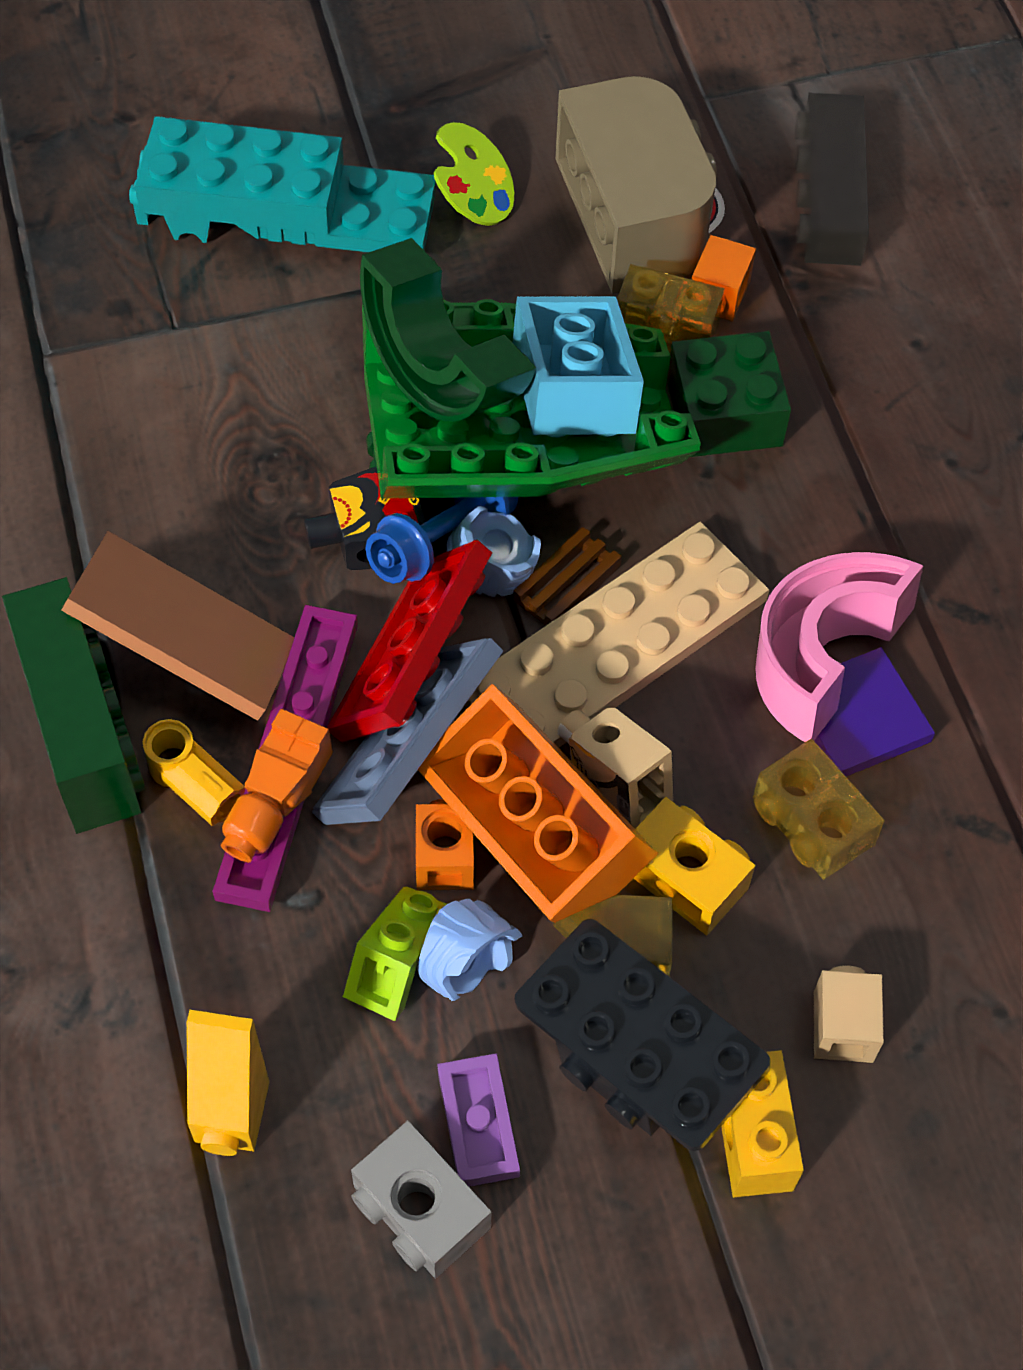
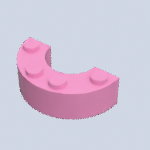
(817, 605)

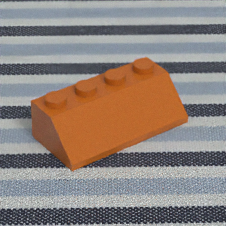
(534, 808)

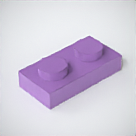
(478, 1120)

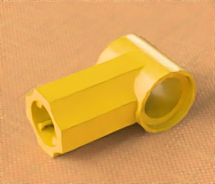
(193, 773)

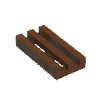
(556, 562)

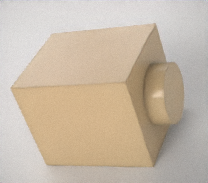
(848, 1015)

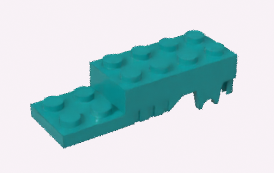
(275, 187)

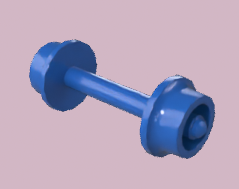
(404, 548)

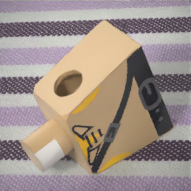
(620, 761)

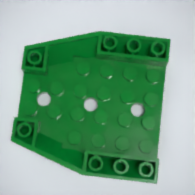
(492, 450)

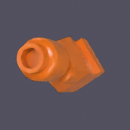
(278, 782)

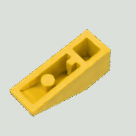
(224, 1082)

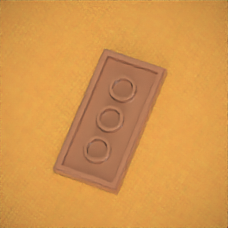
(180, 625)

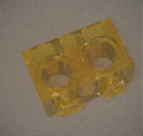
(828, 803)

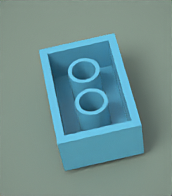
(583, 366)

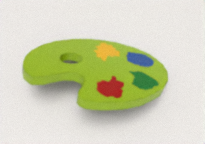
(477, 187)

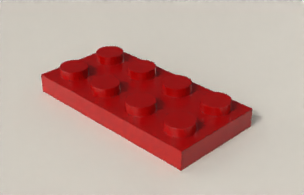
(409, 644)

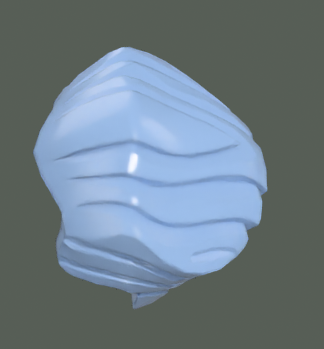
(511, 547)
(463, 946)

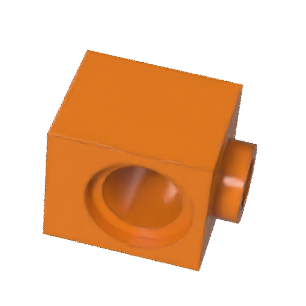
(728, 267)
(443, 867)

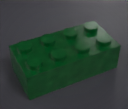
(75, 707)

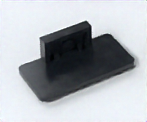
(640, 1038)

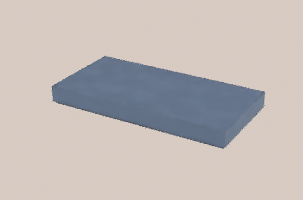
(392, 756)

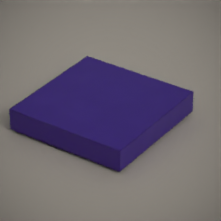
(873, 716)

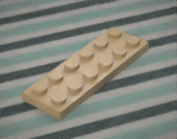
(628, 631)

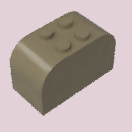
(636, 175)

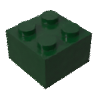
(731, 391)

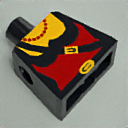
(355, 516)

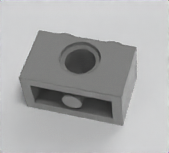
(410, 1165)

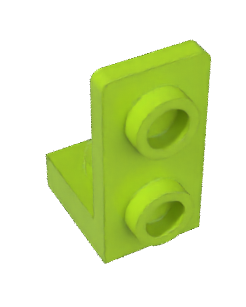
(390, 953)

